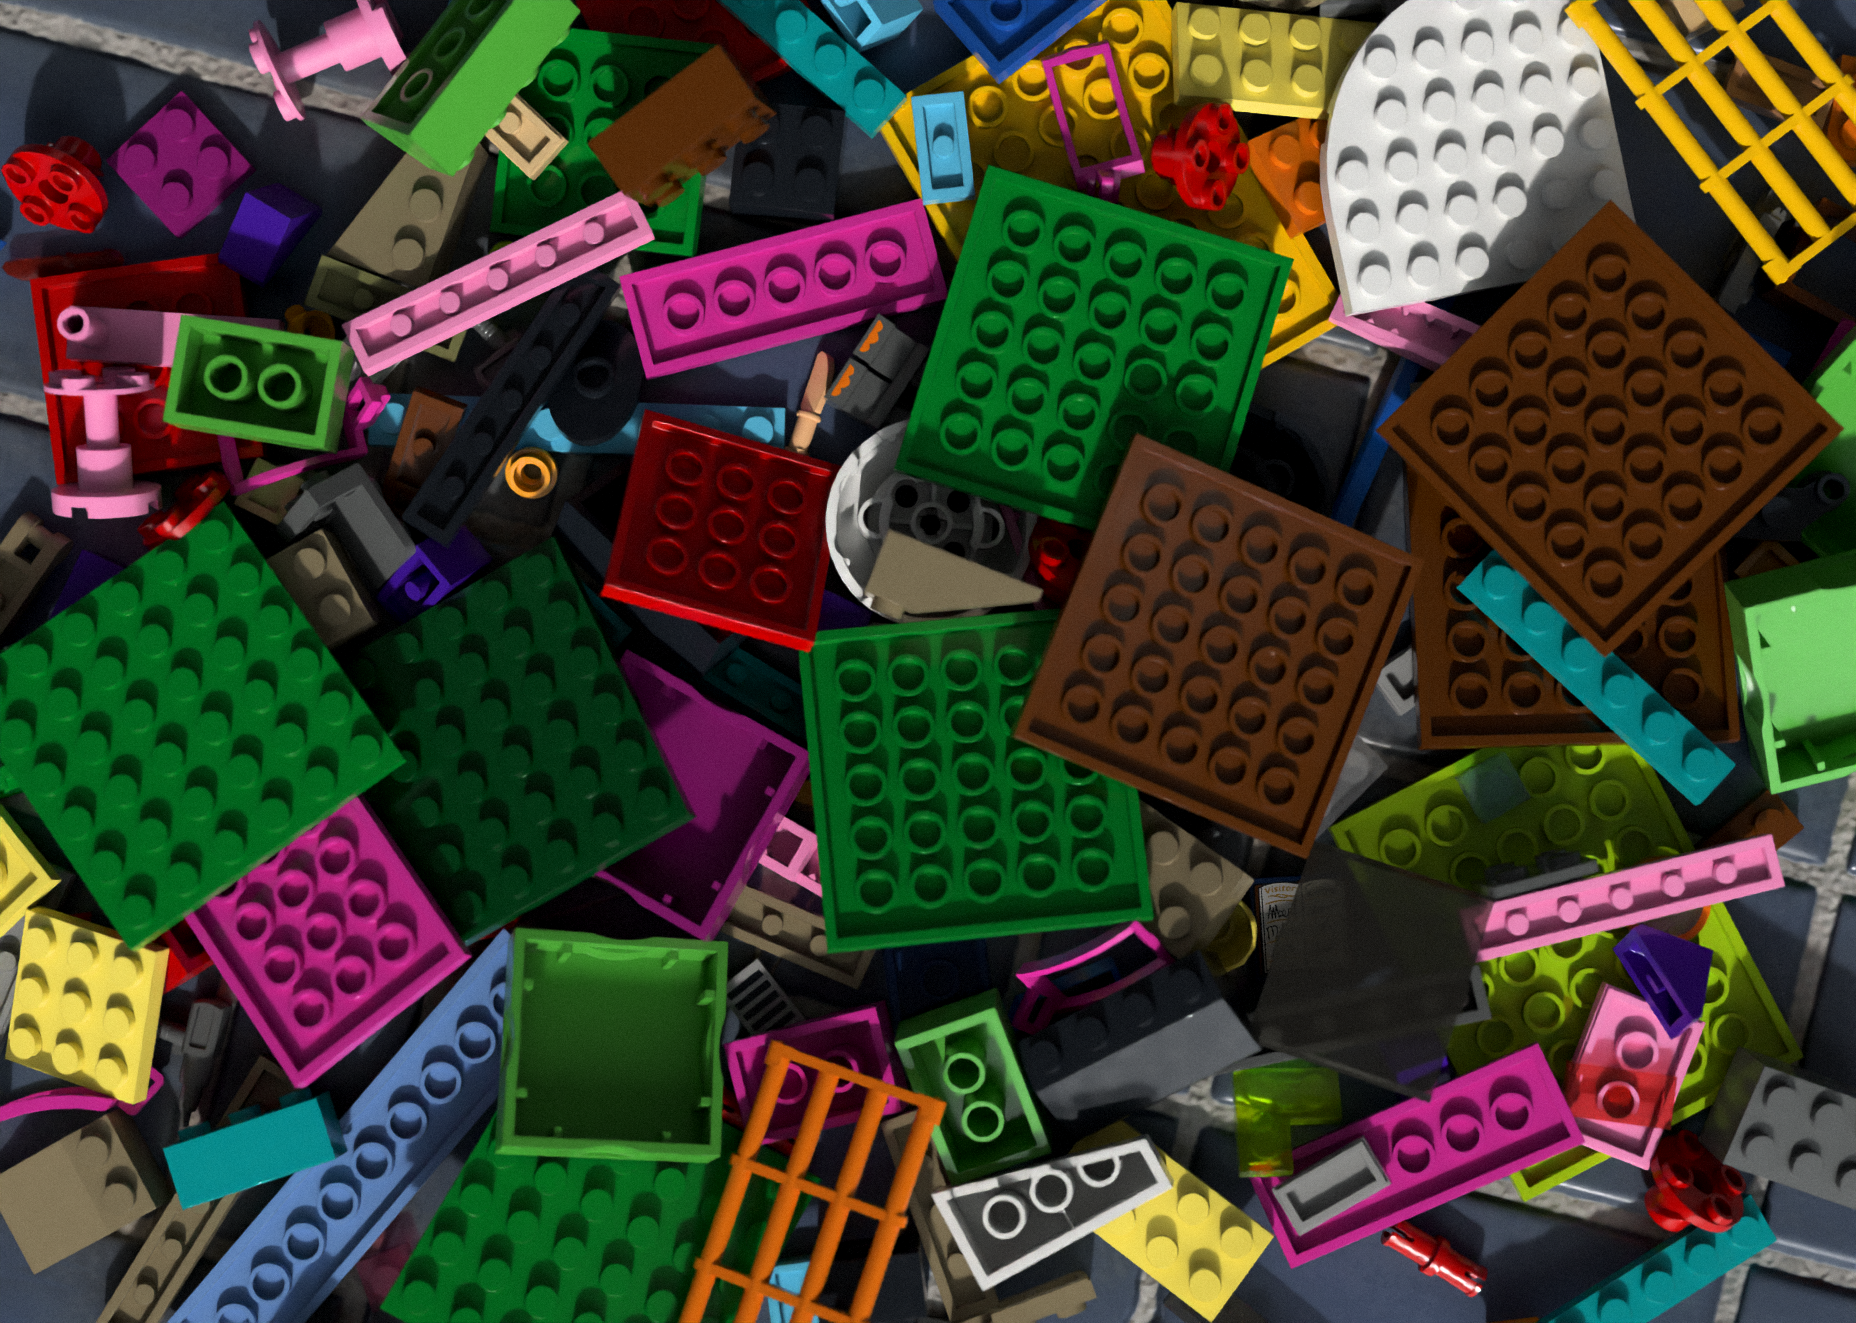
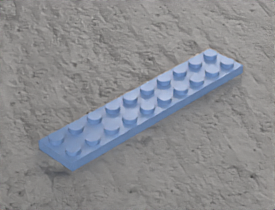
(394, 1145)

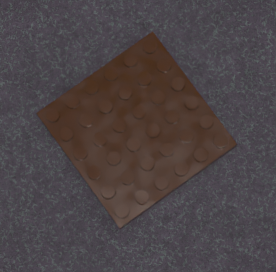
(1609, 429)
(1217, 646)
(1489, 693)

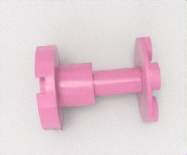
(349, 40)
(103, 463)

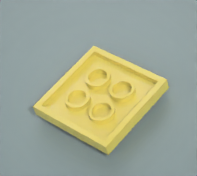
(86, 1004)

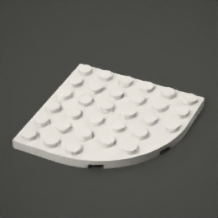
(1465, 150)

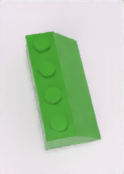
(466, 76)

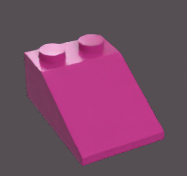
(849, 1037)

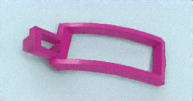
(1110, 172)
(354, 424)
(1034, 977)
(76, 1098)

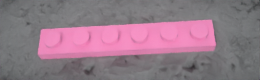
(497, 282)
(1631, 895)

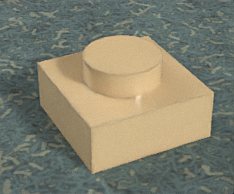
(270, 499)

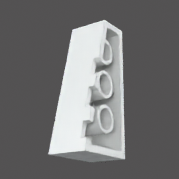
(1038, 1208)

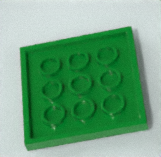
(582, 92)

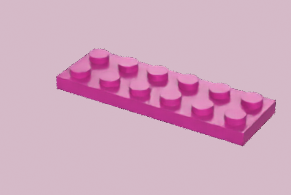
(784, 288)
(1436, 1151)

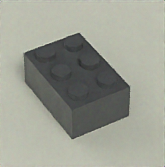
(1785, 1126)

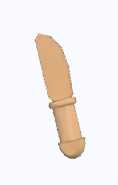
(812, 404)

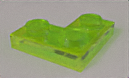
(1270, 1102)

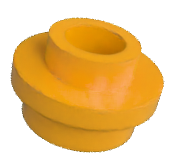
(521, 483)

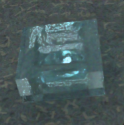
(1492, 787)

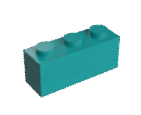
(254, 1147)

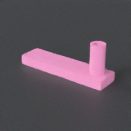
(131, 335)

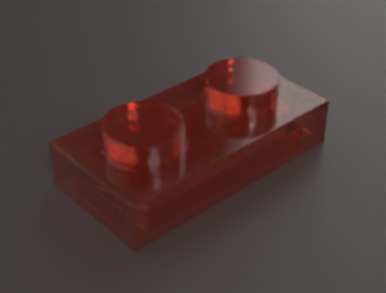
(1654, 1090)

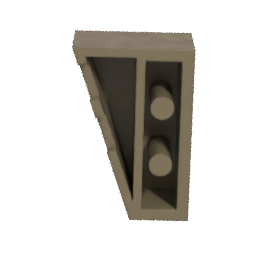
(411, 222)

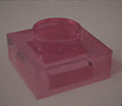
(380, 1272)

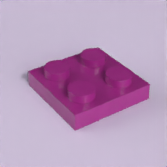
(181, 165)

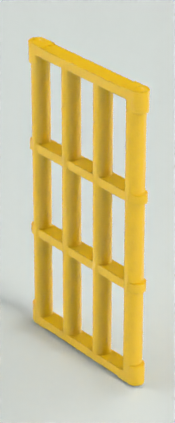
(1754, 147)

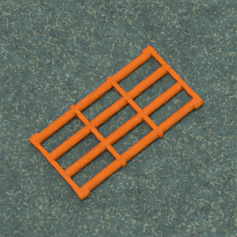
(793, 1181)

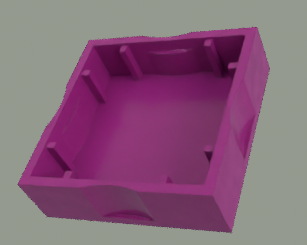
(738, 786)

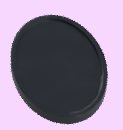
(599, 387)

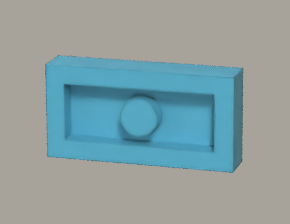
(943, 148)

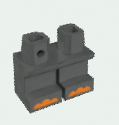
(889, 356)

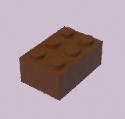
(683, 129)

